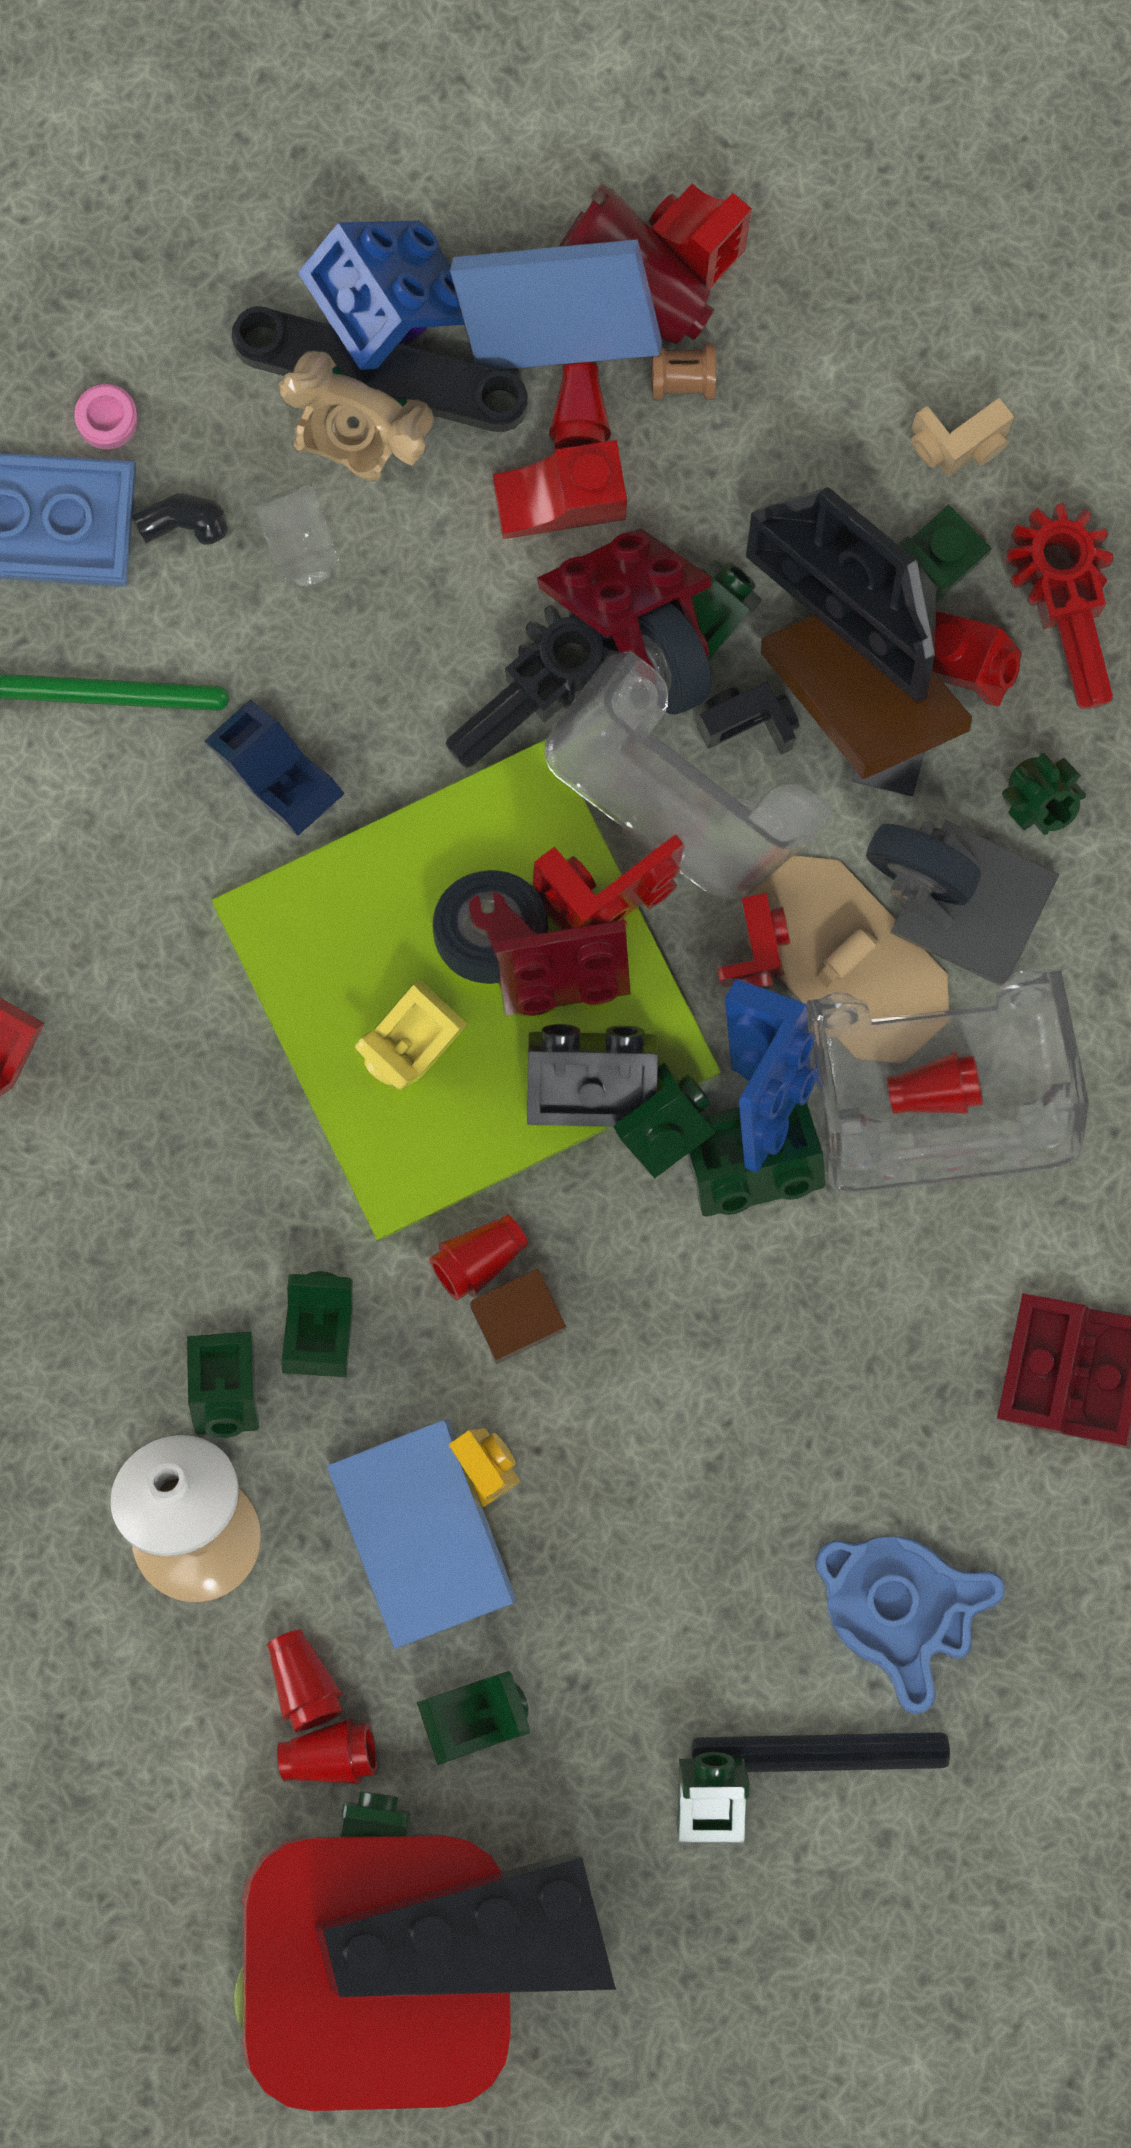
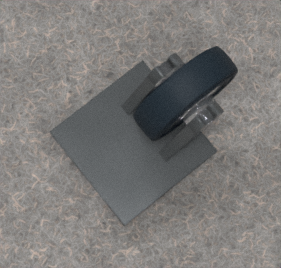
(962, 895)

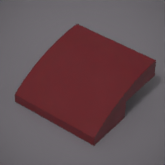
(1069, 1371)

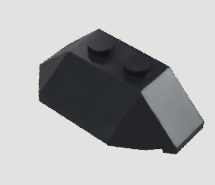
(851, 582)

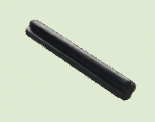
(832, 1751)

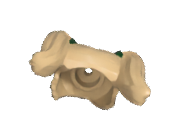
(329, 401)

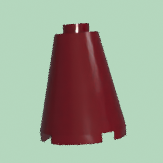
(675, 290)

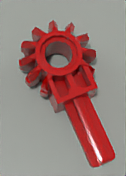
(1067, 596)

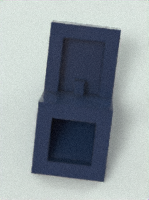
(274, 767)

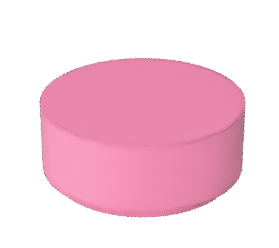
(106, 416)

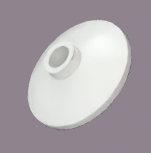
(188, 1514)

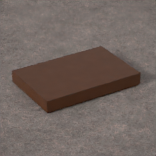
(856, 703)

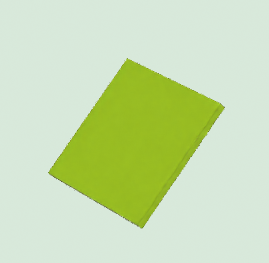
(351, 933)

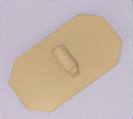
(846, 942)

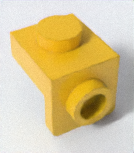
(486, 1463)

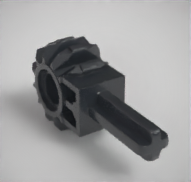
(535, 684)

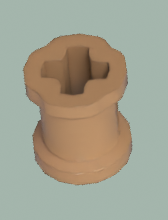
(685, 372)

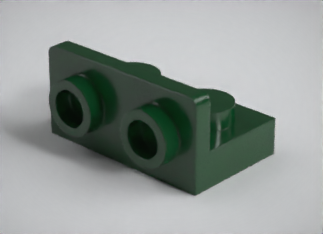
(730, 1188)

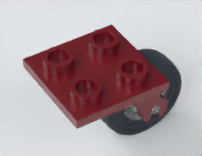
(644, 601)
(498, 932)

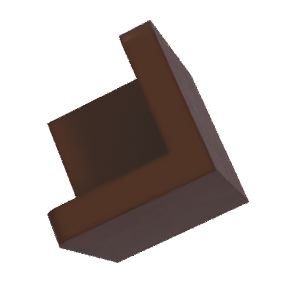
(517, 1316)

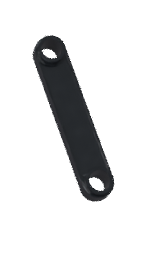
(445, 383)

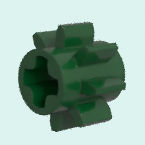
(1044, 794)

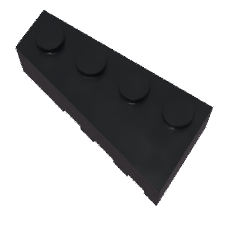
(488, 1935)

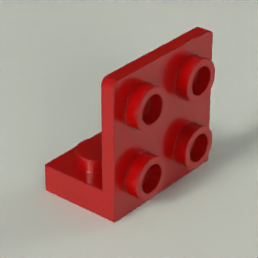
(567, 886)

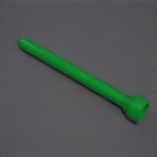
(113, 692)

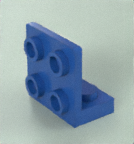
(380, 284)
(773, 1053)

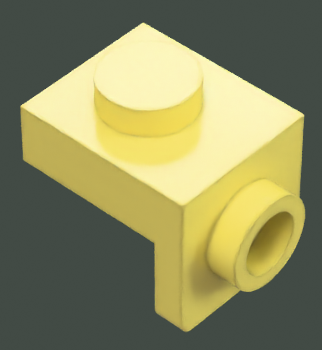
(410, 1037)

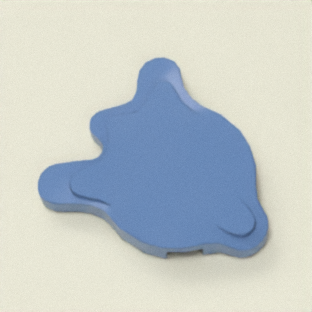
(901, 1607)

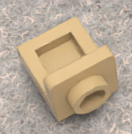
(976, 439)

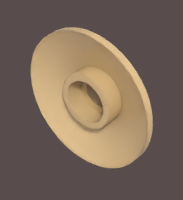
(211, 1569)

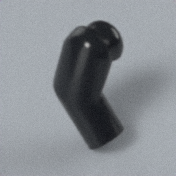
(183, 512)

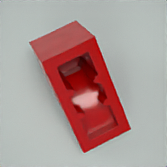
(703, 231)
(563, 491)

